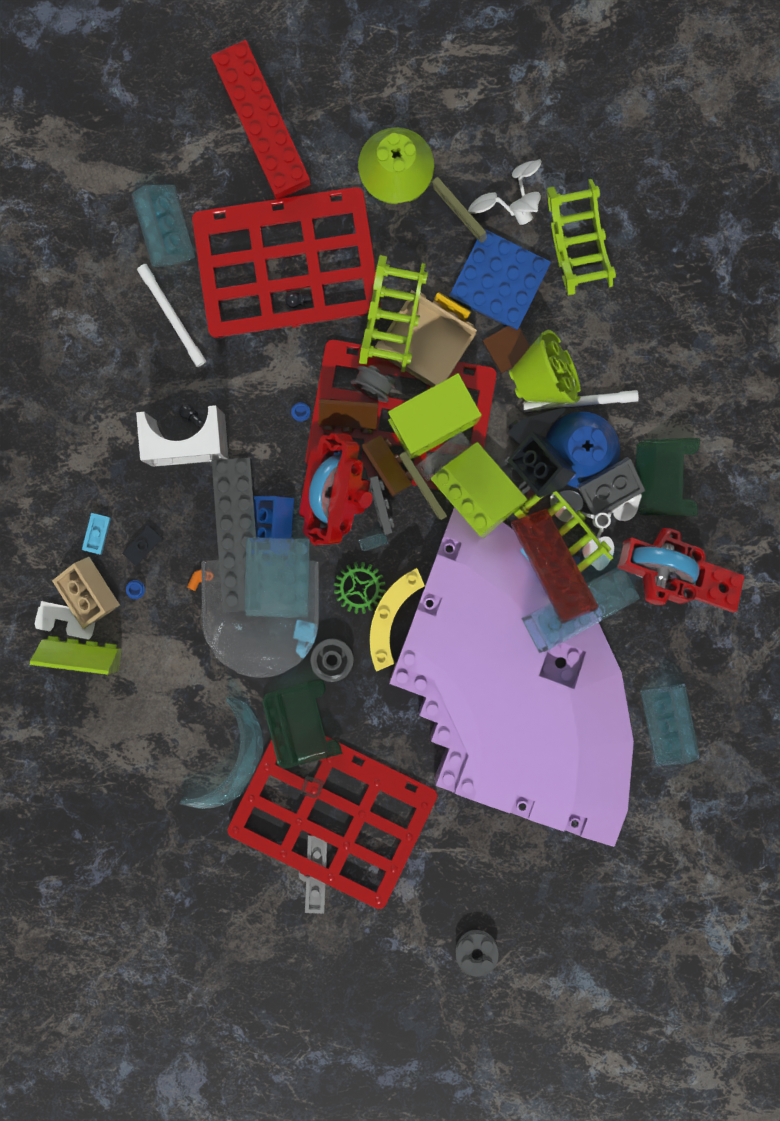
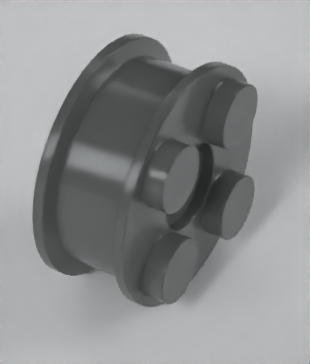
(373, 383)
(332, 672)
(479, 965)

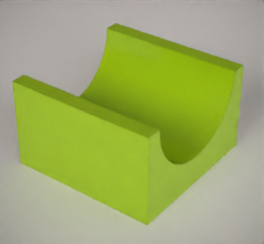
(434, 416)

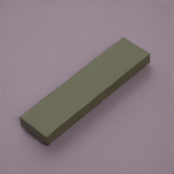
(459, 210)
(422, 486)

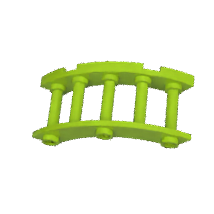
(562, 242)
(377, 313)
(603, 547)

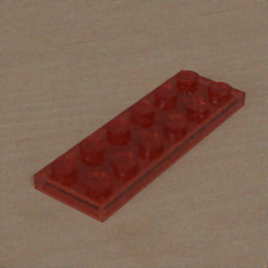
(554, 566)

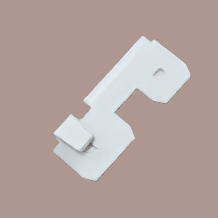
(49, 612)

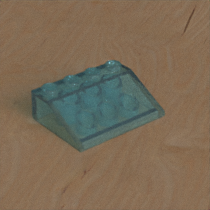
(277, 576)

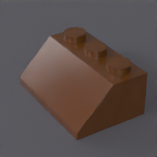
(348, 416)
(387, 465)

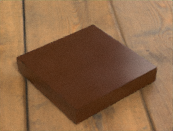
(506, 347)

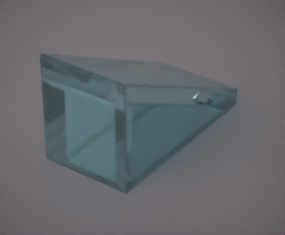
(373, 542)

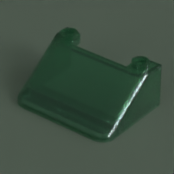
(661, 474)
(297, 725)

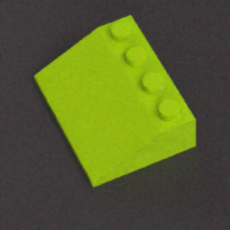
(479, 489)
(77, 656)

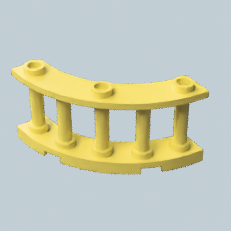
(385, 614)

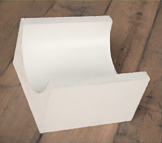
(204, 446)

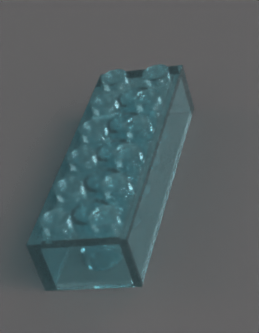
(611, 592)

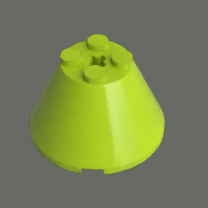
(396, 165)
(546, 372)

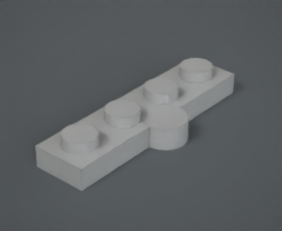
(314, 888)

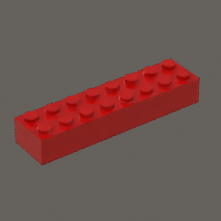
(261, 120)

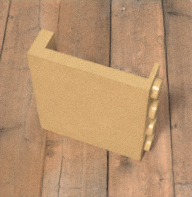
(434, 344)

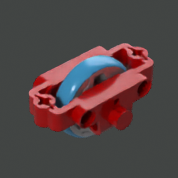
(333, 489)

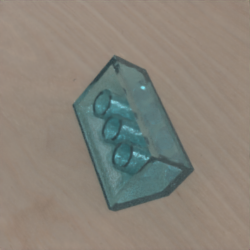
(162, 225)
(670, 725)

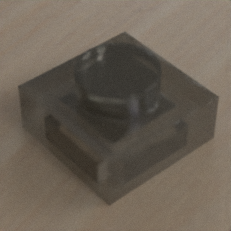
(311, 779)

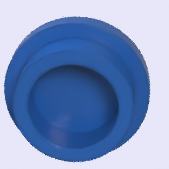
(300, 411)
(135, 589)

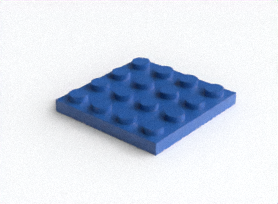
(500, 280)

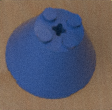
(590, 430)

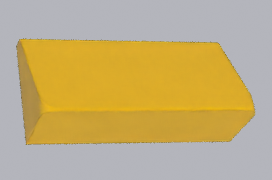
(450, 305)

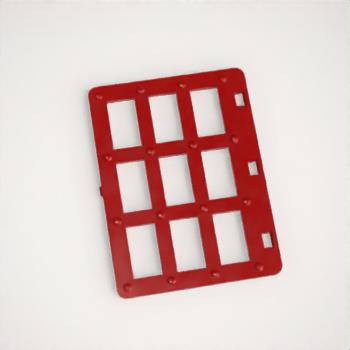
(261, 214)
(336, 355)
(372, 773)

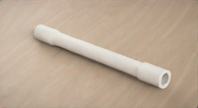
(150, 280)
(622, 397)

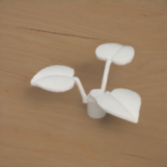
(522, 207)
(601, 520)

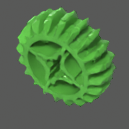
(344, 595)

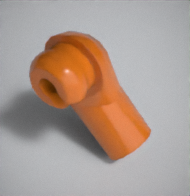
(195, 579)

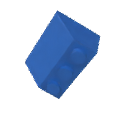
(273, 516)

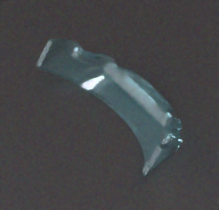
(247, 762)

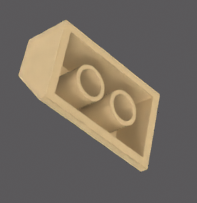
(85, 592)

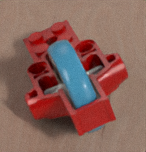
(677, 570)

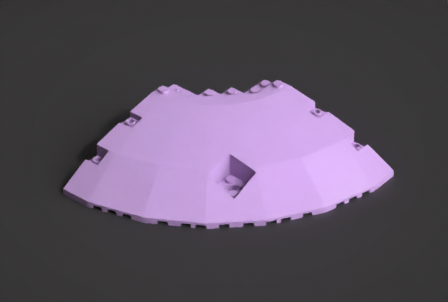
(505, 710)

